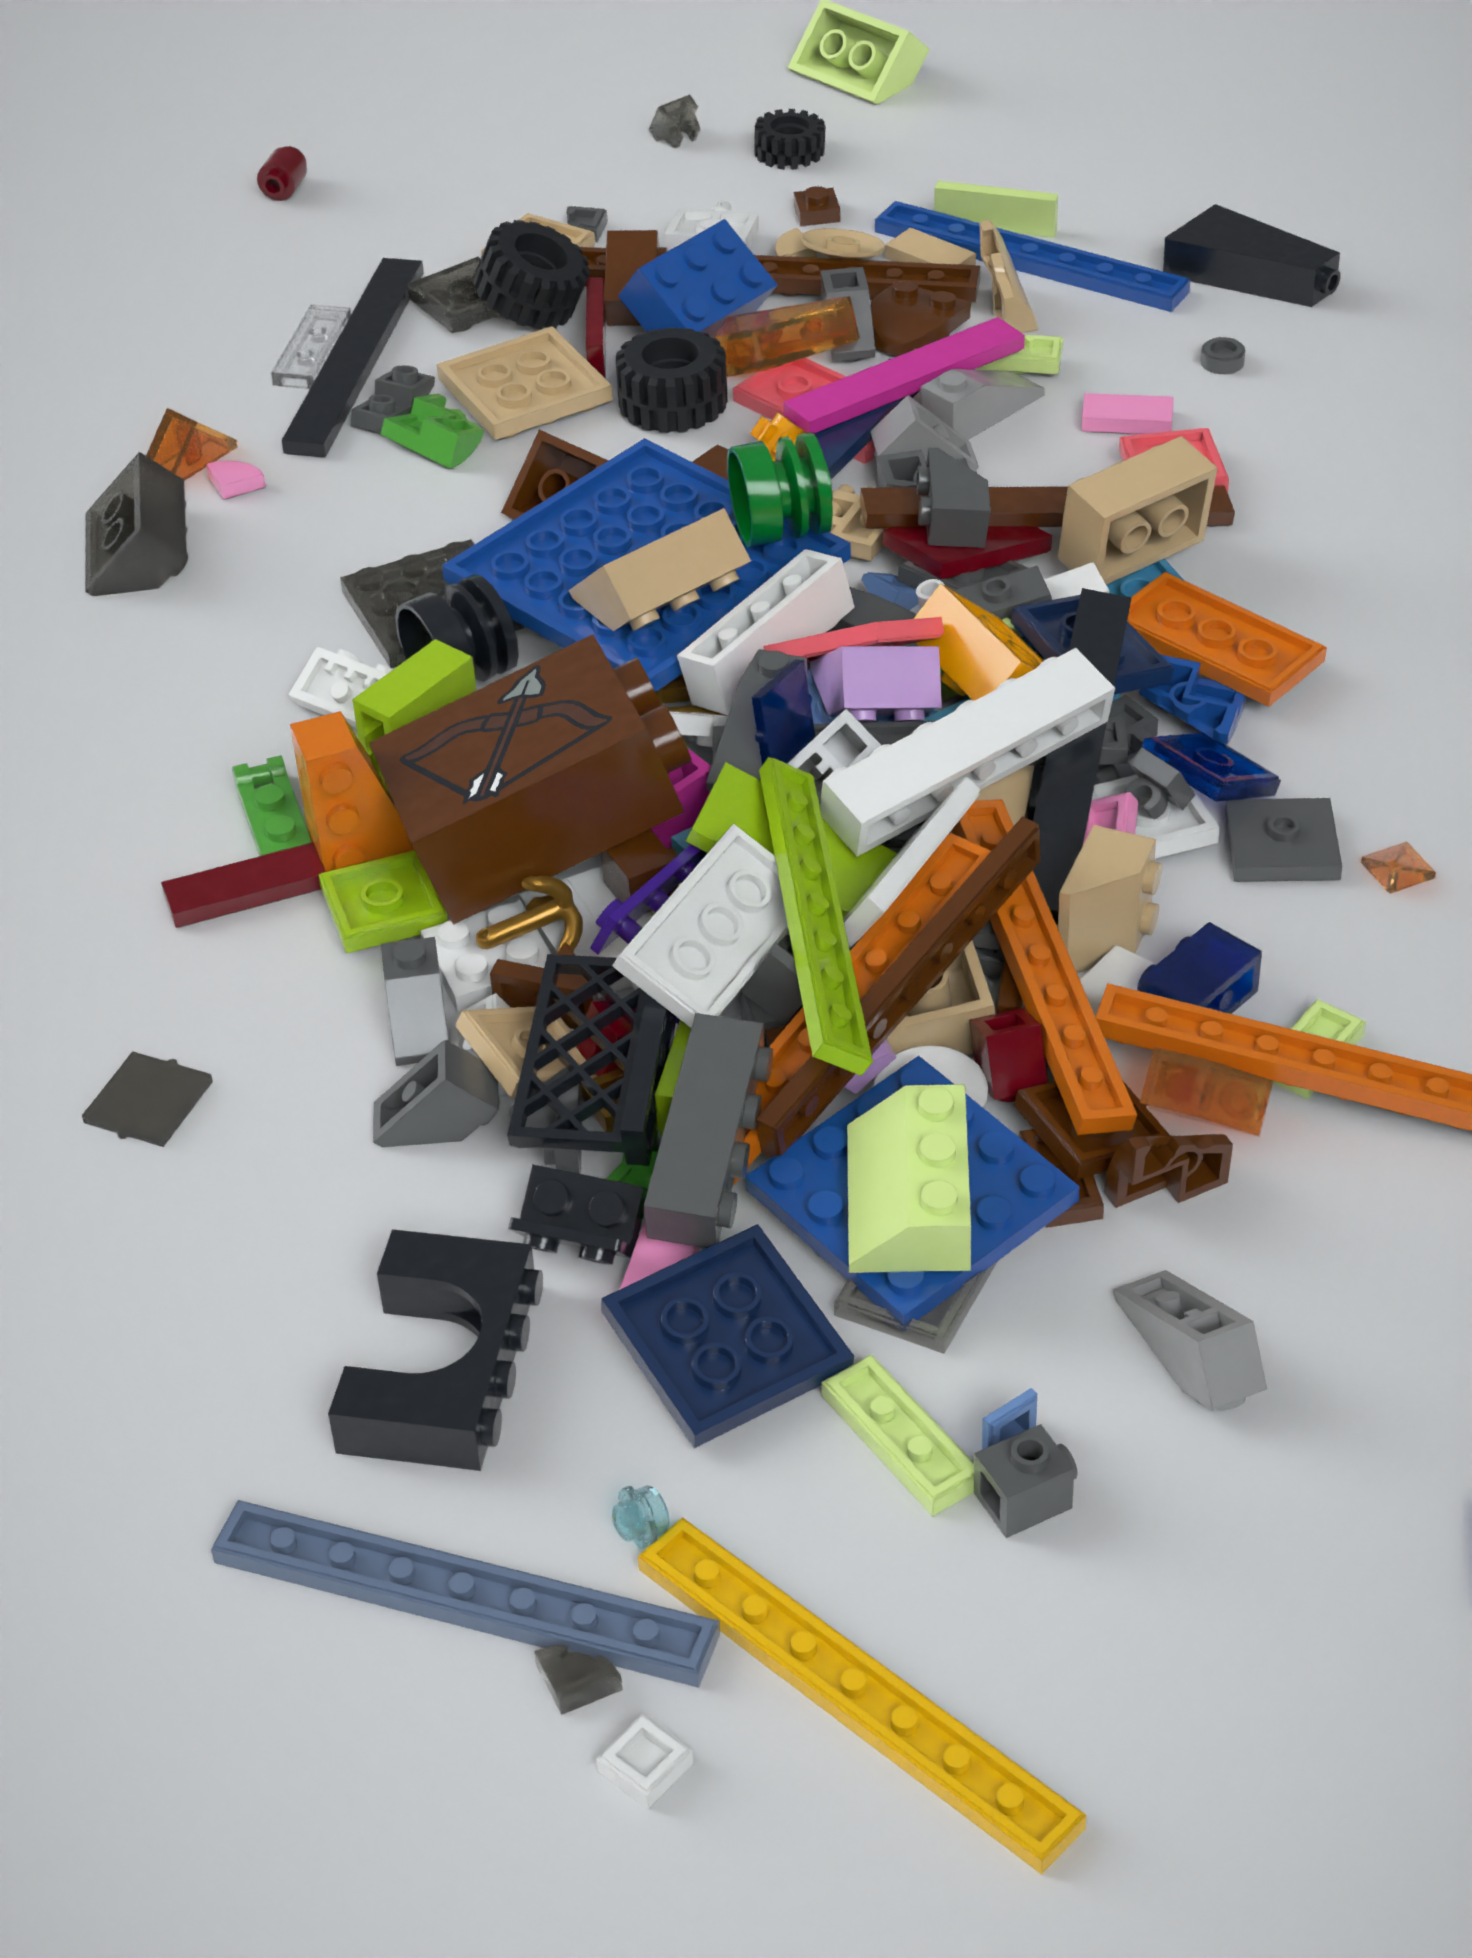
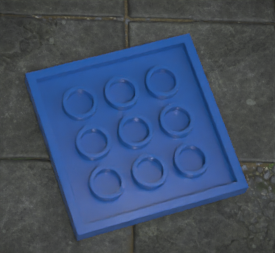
(1009, 1188)

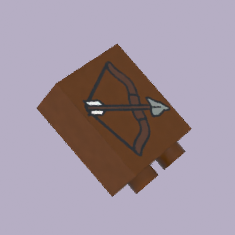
(532, 774)

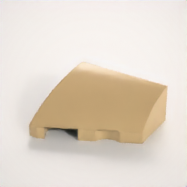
(1008, 294)

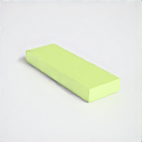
(1006, 208)
(901, 1434)

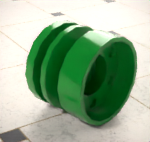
(790, 488)

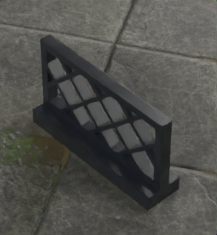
(646, 1058)

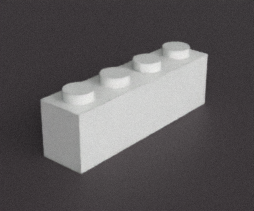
(793, 604)

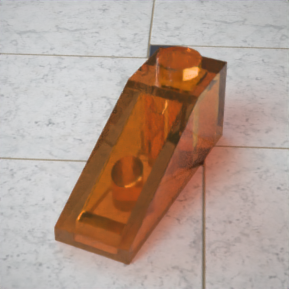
(785, 334)

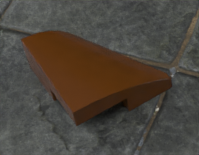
(1179, 1163)

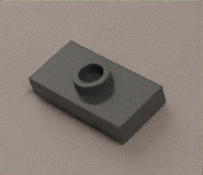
(1006, 592)

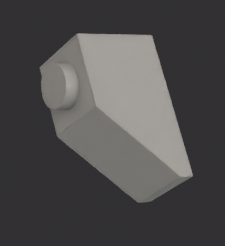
(916, 428)

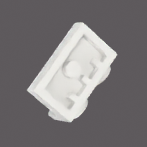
(333, 681)

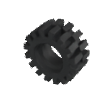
(789, 138)

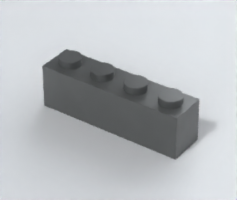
(706, 1131)

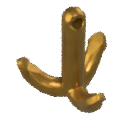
(538, 913)

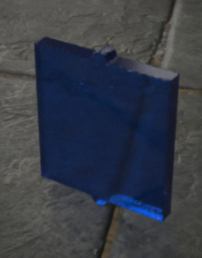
(784, 714)

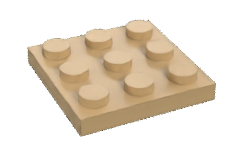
(524, 383)

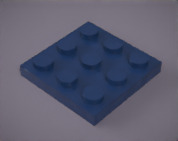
(726, 1335)

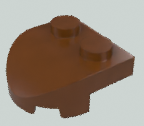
(914, 317)

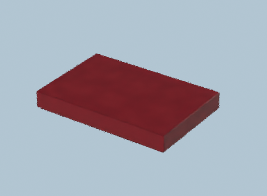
(1001, 545)

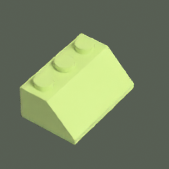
(858, 53)
(910, 1183)

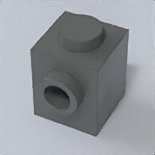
(1024, 1480)

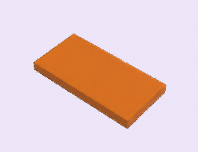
(1225, 638)

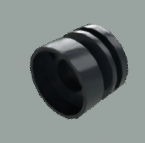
(466, 618)

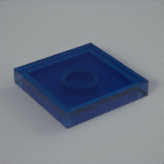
(1213, 767)

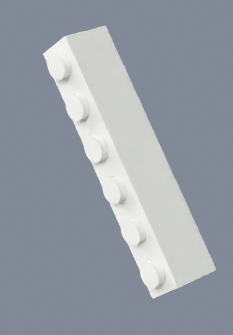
(977, 741)

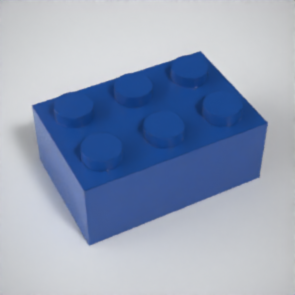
(698, 283)

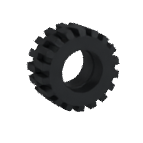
(531, 274)
(671, 379)

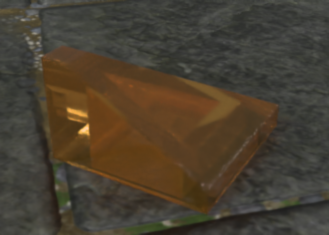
(1398, 867)

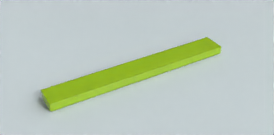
(814, 918)

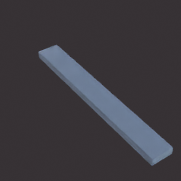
(467, 1592)

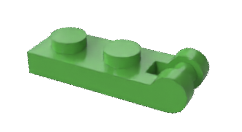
(272, 808)

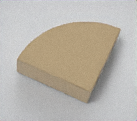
(791, 245)

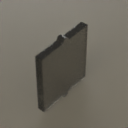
(147, 1099)

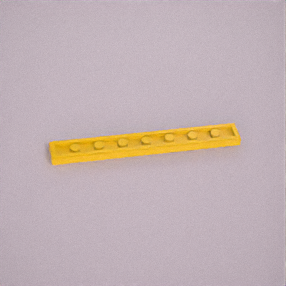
(865, 1696)

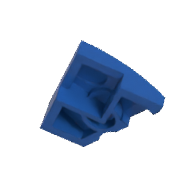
(1198, 701)

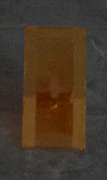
(187, 445)

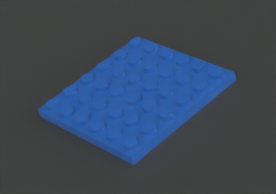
(602, 518)

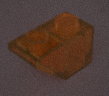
(1206, 1091)

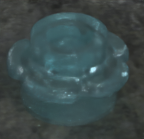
(640, 1515)

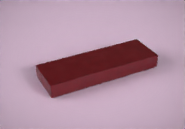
(596, 325)
(243, 885)

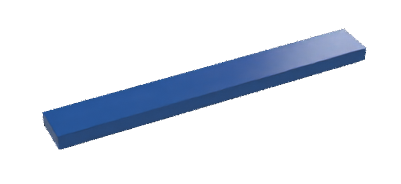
(1046, 258)

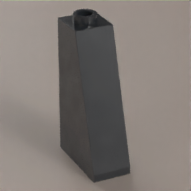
(1251, 258)

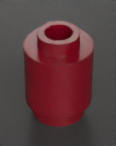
(282, 173)

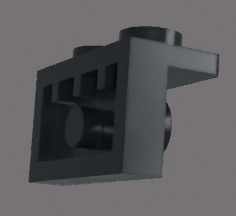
(580, 1212)

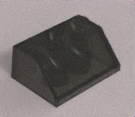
(136, 530)

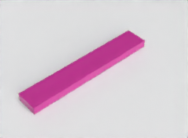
(902, 375)

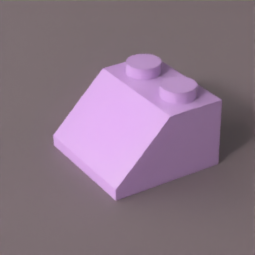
(880, 681)

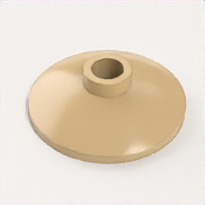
(843, 243)

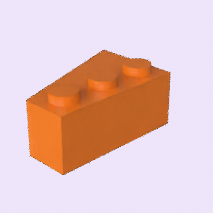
(344, 795)

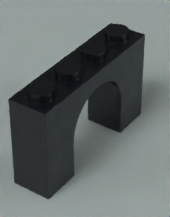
(452, 1411)

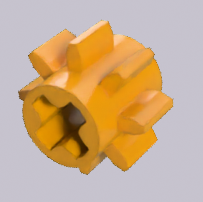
(771, 431)

